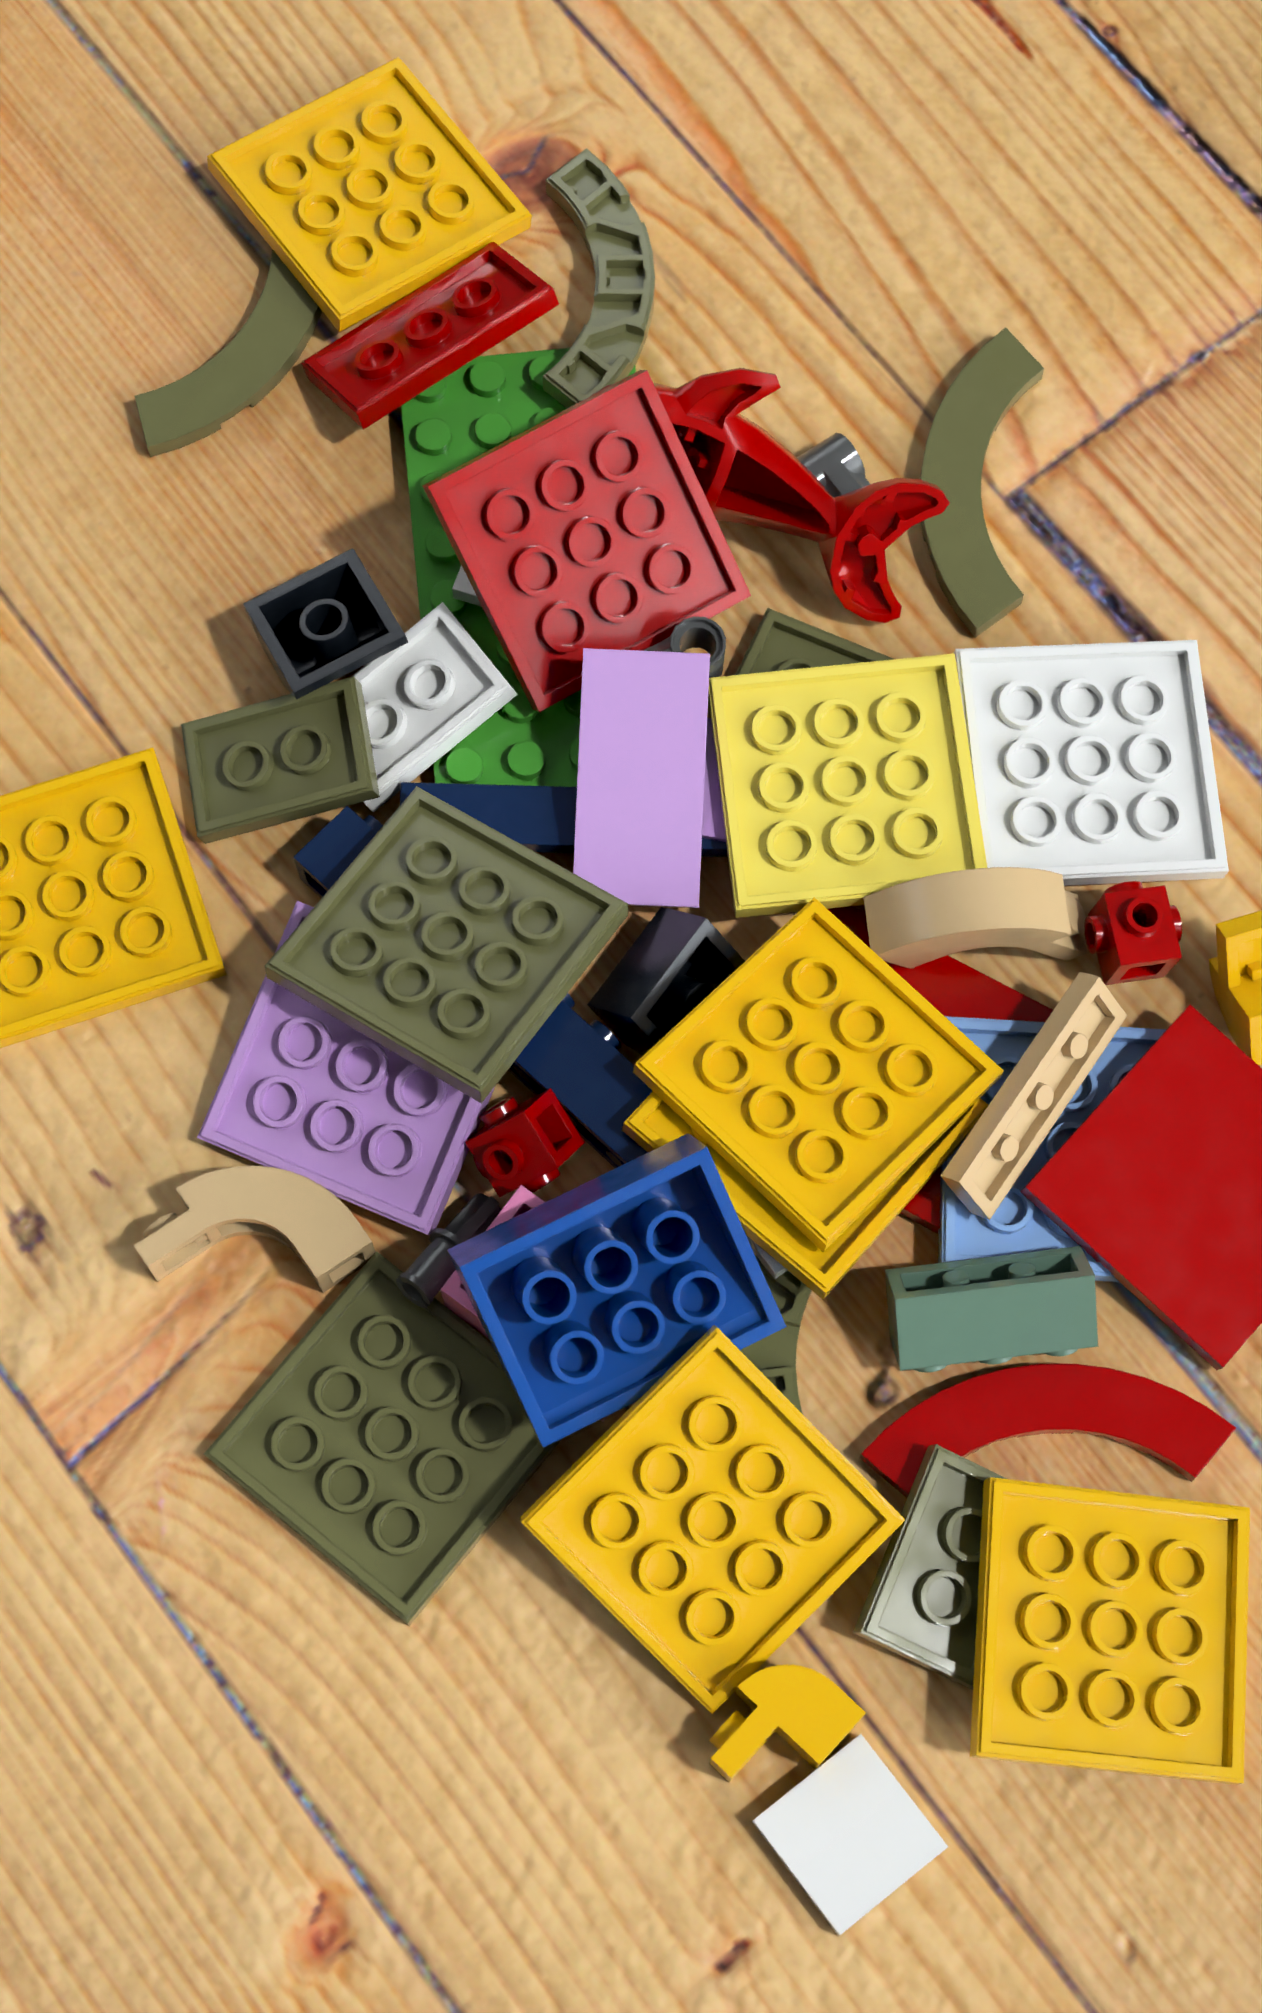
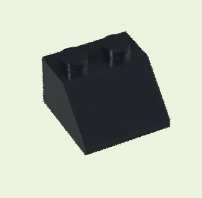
(324, 624)
(663, 977)

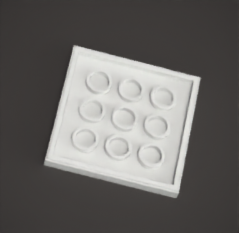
(1094, 760)

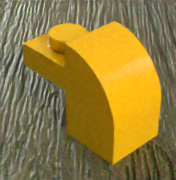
(1238, 980)
(795, 1704)

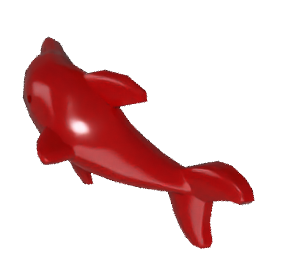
(763, 485)

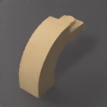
(975, 911)
(263, 1204)

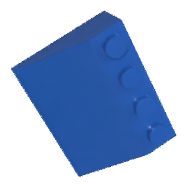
(615, 1285)

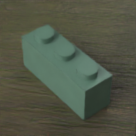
(991, 1309)

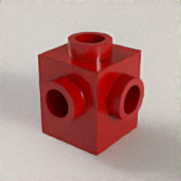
(1134, 933)
(524, 1142)

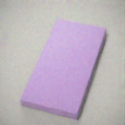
(642, 774)

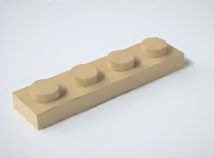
(1034, 1095)

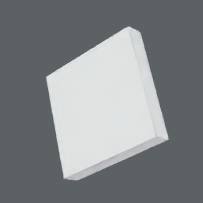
(849, 1834)

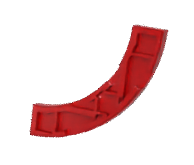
(1051, 1402)

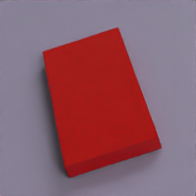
(429, 334)

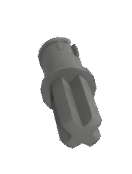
(434, 1266)

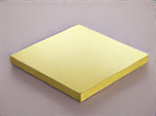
(843, 781)

